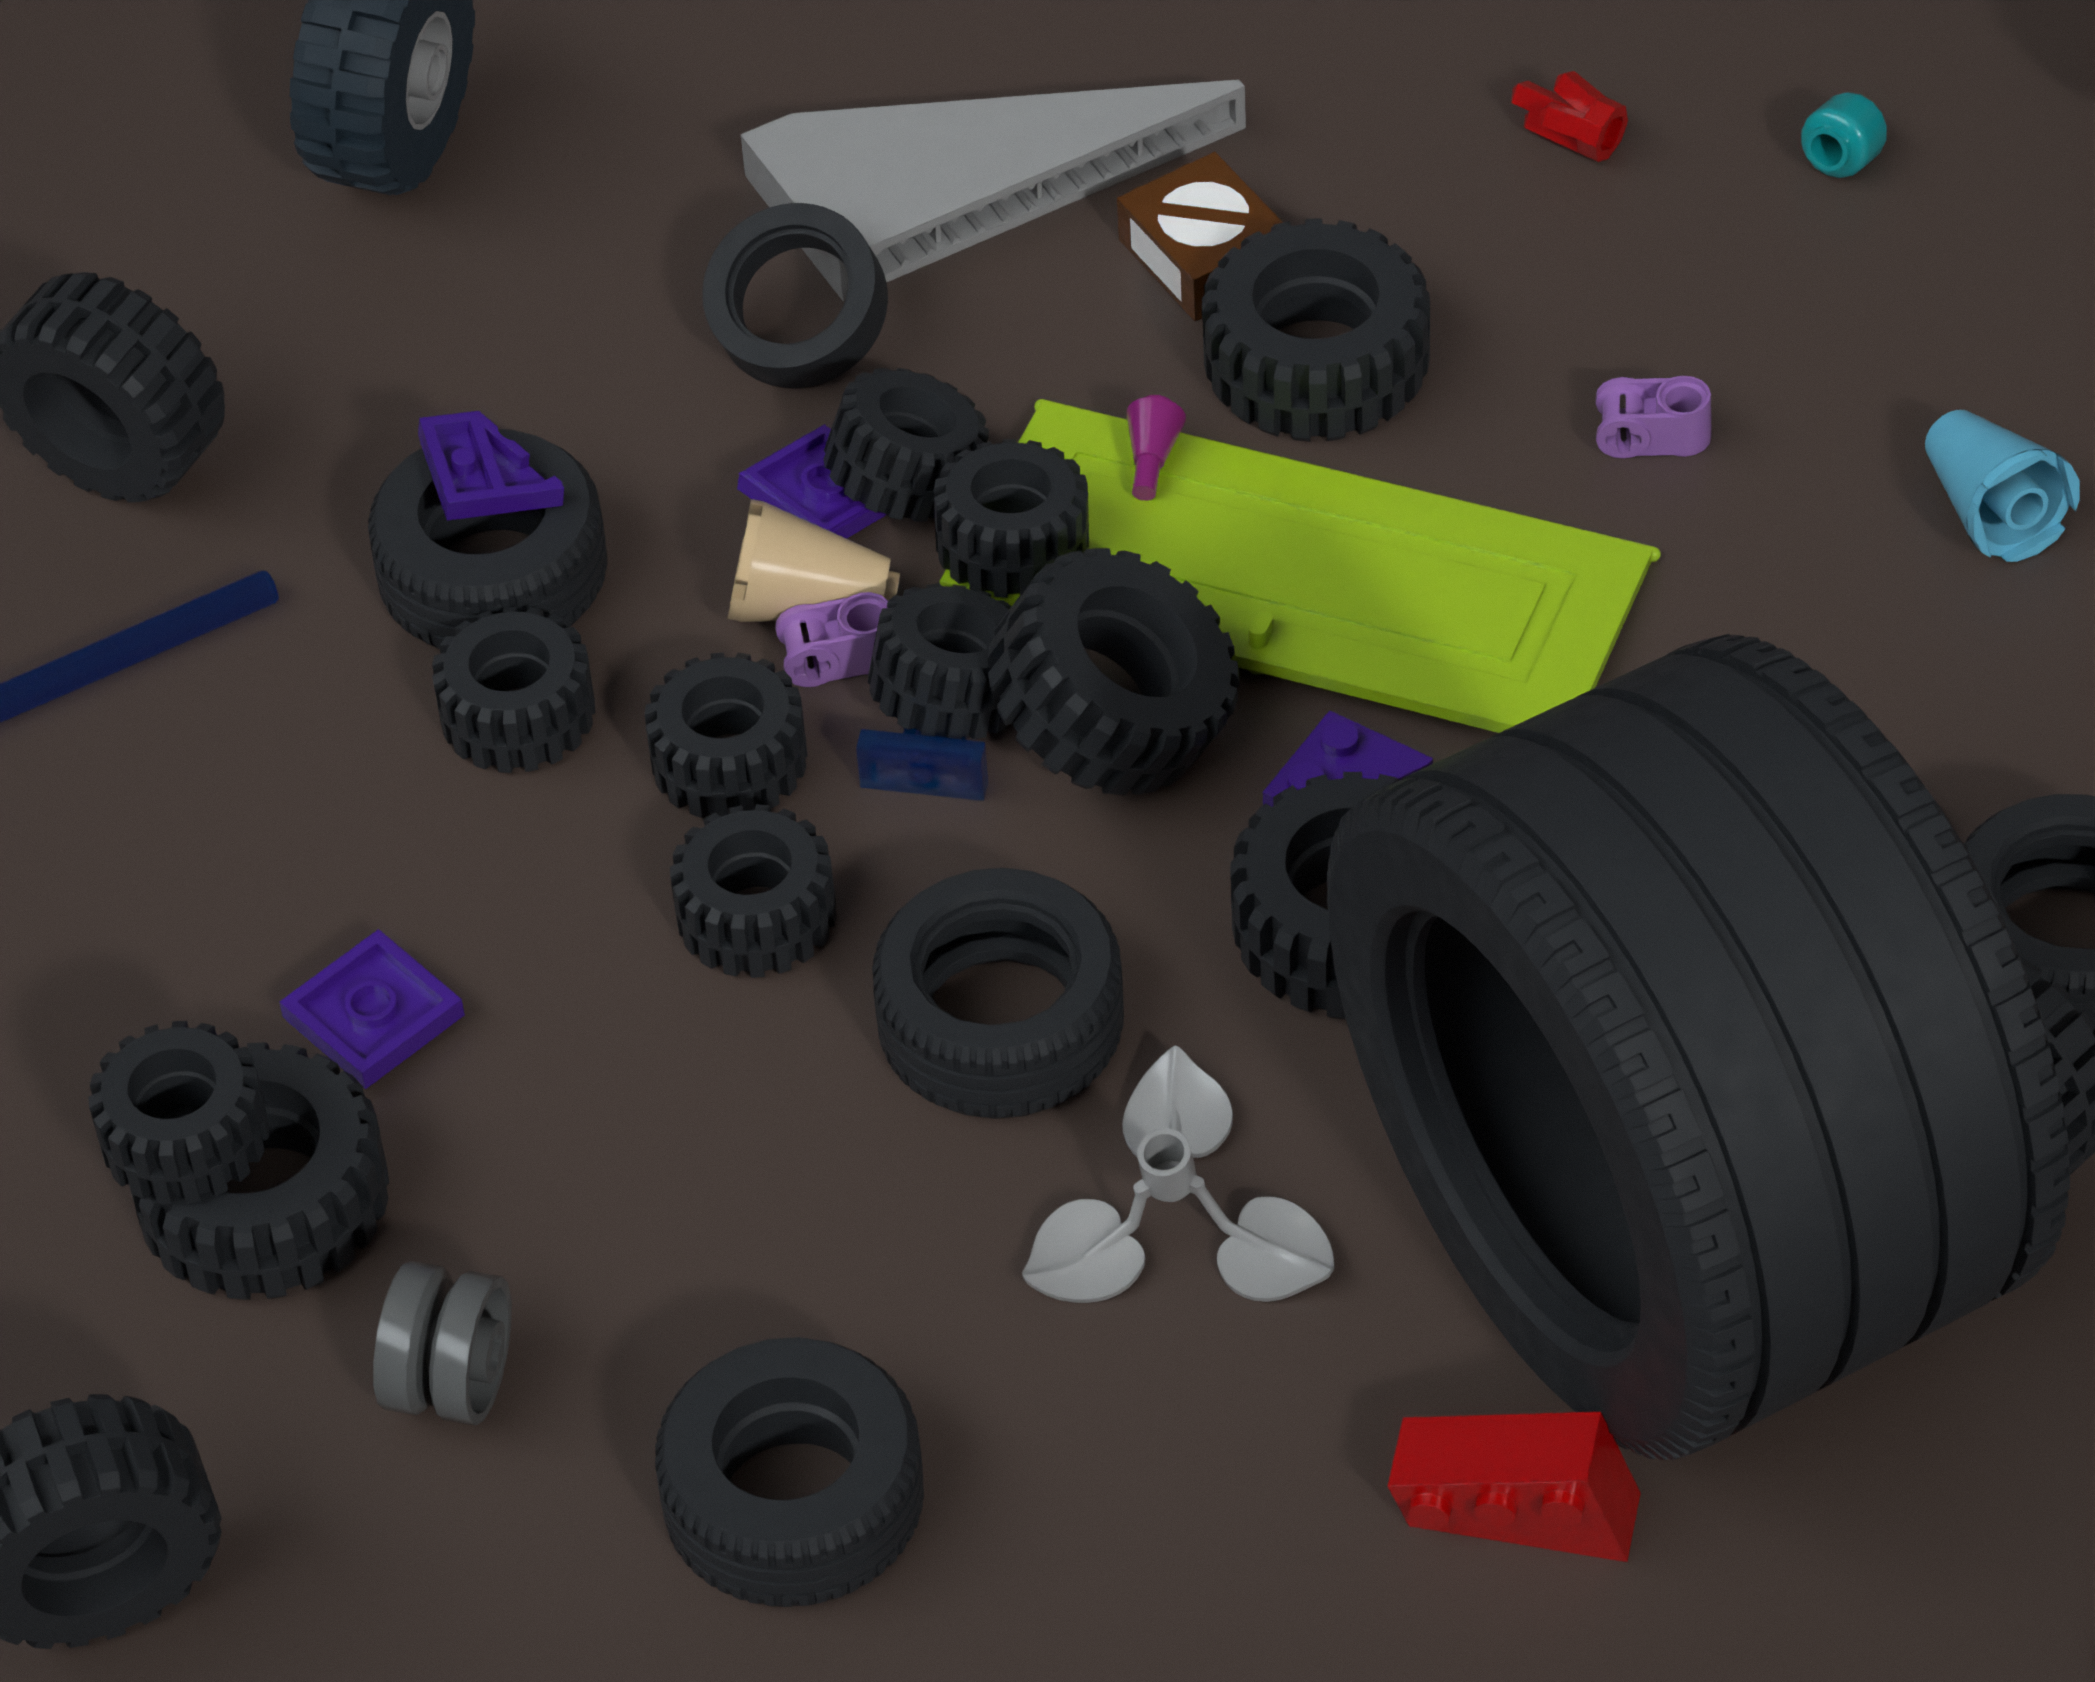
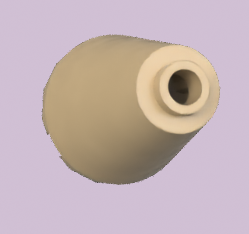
(800, 563)

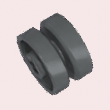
(442, 1343)

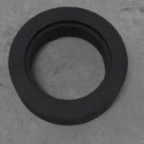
(758, 241)

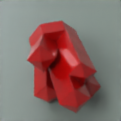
(1574, 116)

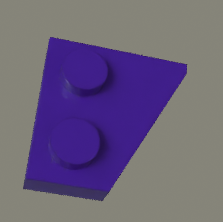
(480, 469)
(1341, 747)

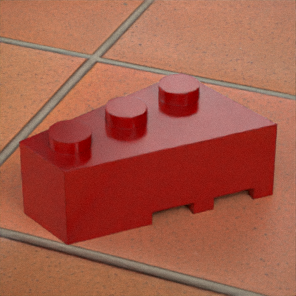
(1518, 1481)

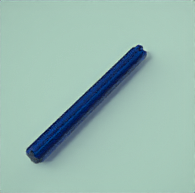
(136, 644)

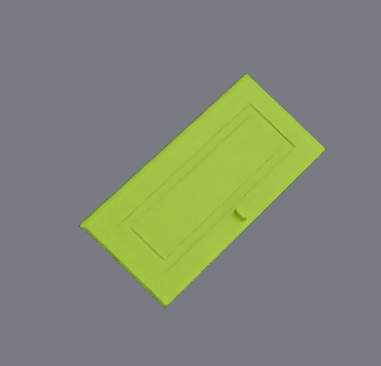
(1362, 577)

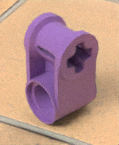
(1659, 416)
(837, 638)

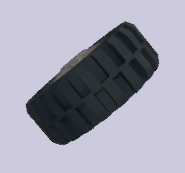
(379, 88)

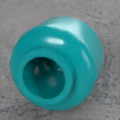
(1843, 135)

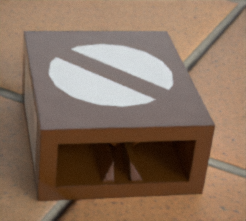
(1188, 223)

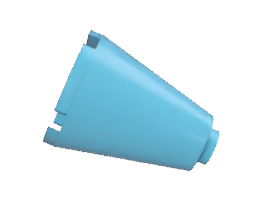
(2002, 484)

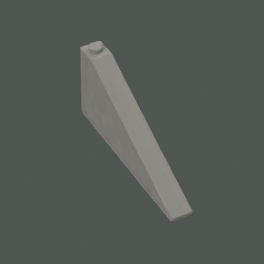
(966, 170)

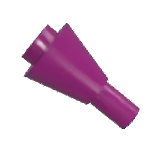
(1153, 430)

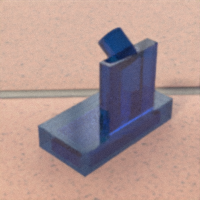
(922, 764)

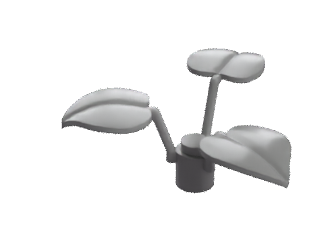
(1169, 1120)

